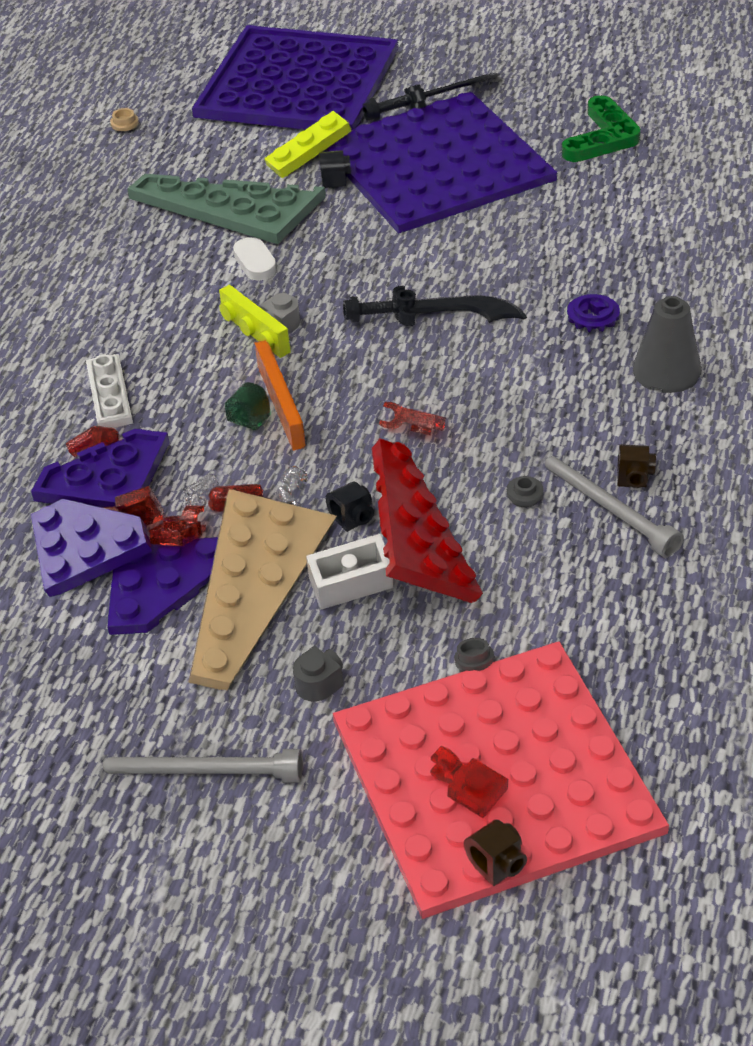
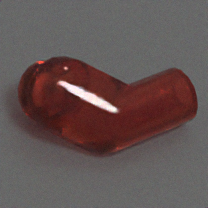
(92, 437)
(219, 494)

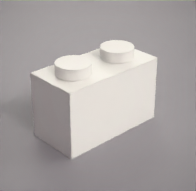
(349, 571)

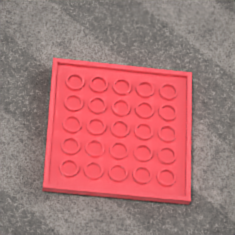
(531, 722)

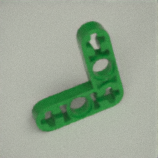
(586, 145)

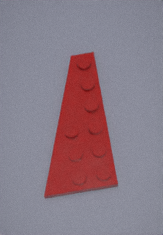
(416, 532)

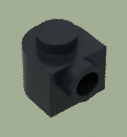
(333, 168)
(350, 505)

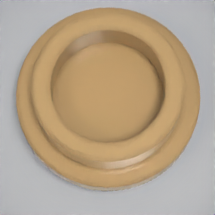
(124, 119)

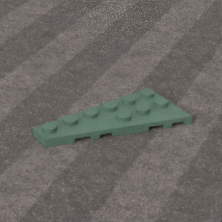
(234, 204)

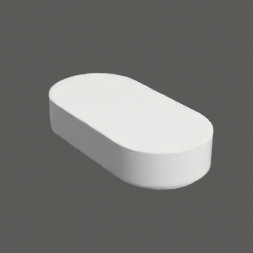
(254, 259)

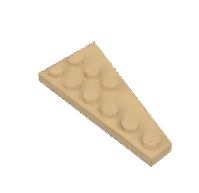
(252, 572)

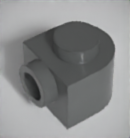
(317, 674)

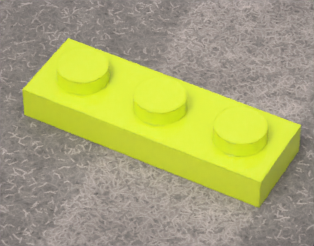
(307, 144)
(254, 320)

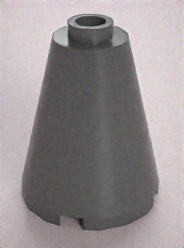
(668, 349)

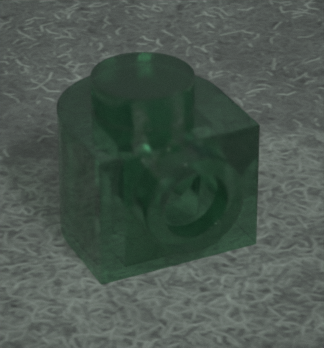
(248, 406)

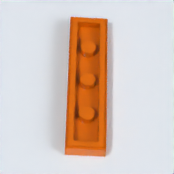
(280, 395)

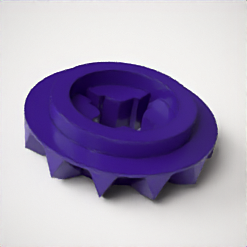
(603, 307)

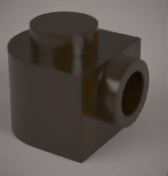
(634, 465)
(496, 851)

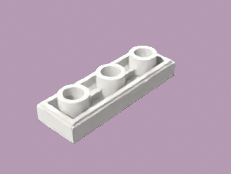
(109, 391)

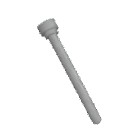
(663, 539)
(283, 765)

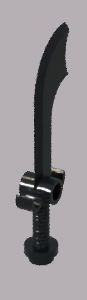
(416, 97)
(406, 305)

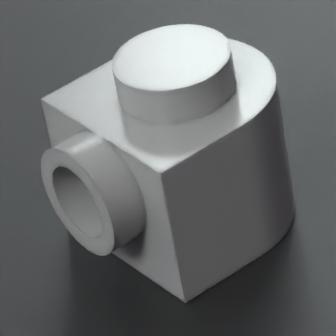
(284, 309)

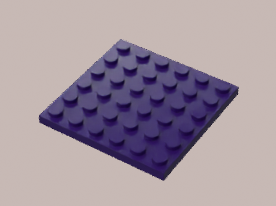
(295, 77)
(440, 161)

